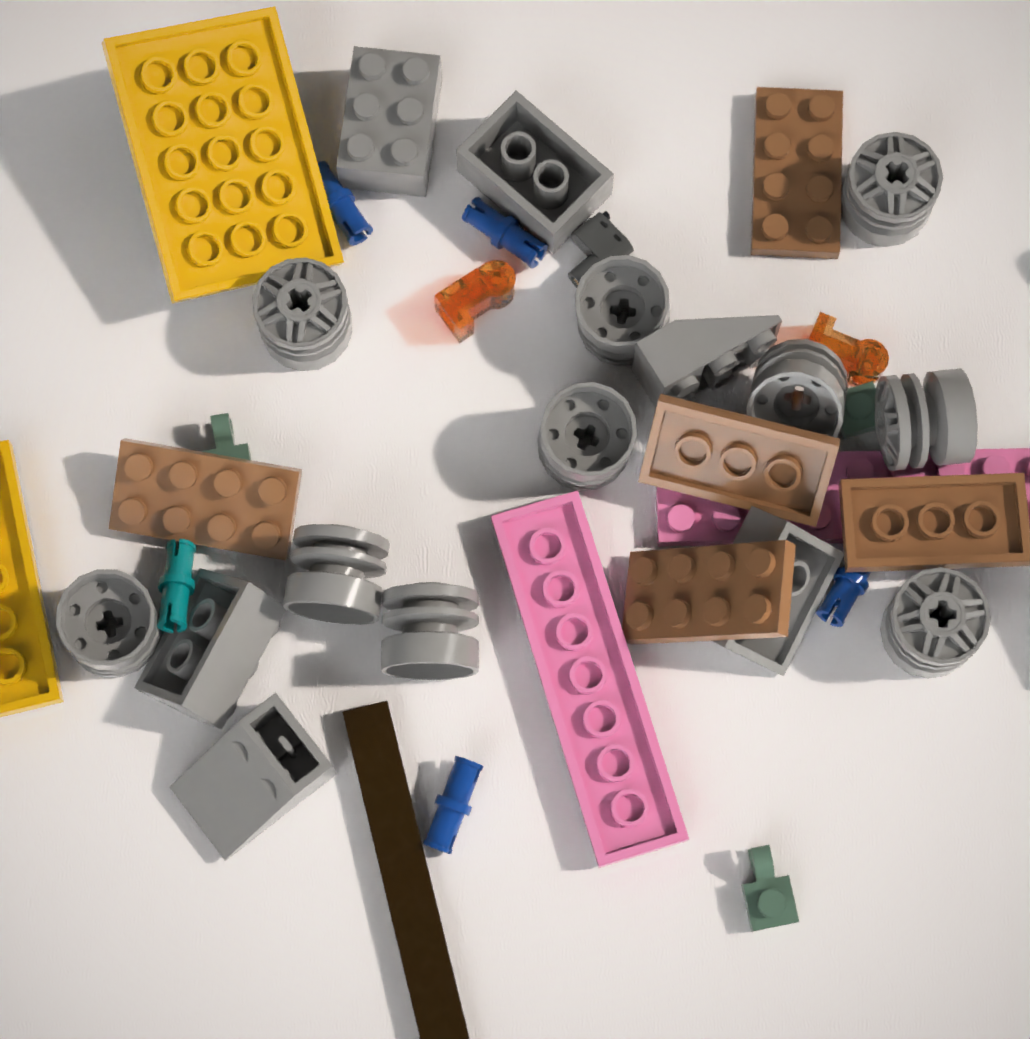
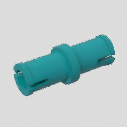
(176, 586)

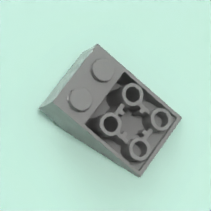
(701, 353)
(252, 777)

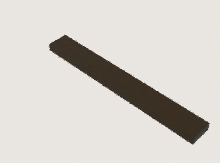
(405, 873)

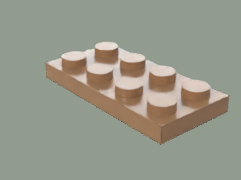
(797, 173)
(738, 460)
(205, 499)
(934, 522)
(709, 593)

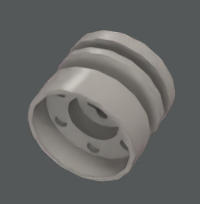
(885, 211)
(614, 287)
(297, 337)
(806, 365)
(591, 411)
(926, 419)
(337, 564)
(85, 612)
(430, 623)
(917, 641)

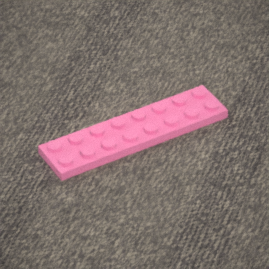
(589, 679)

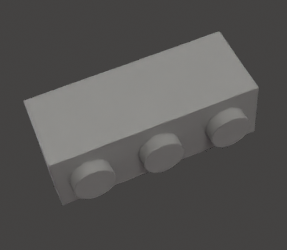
(813, 572)
(219, 651)

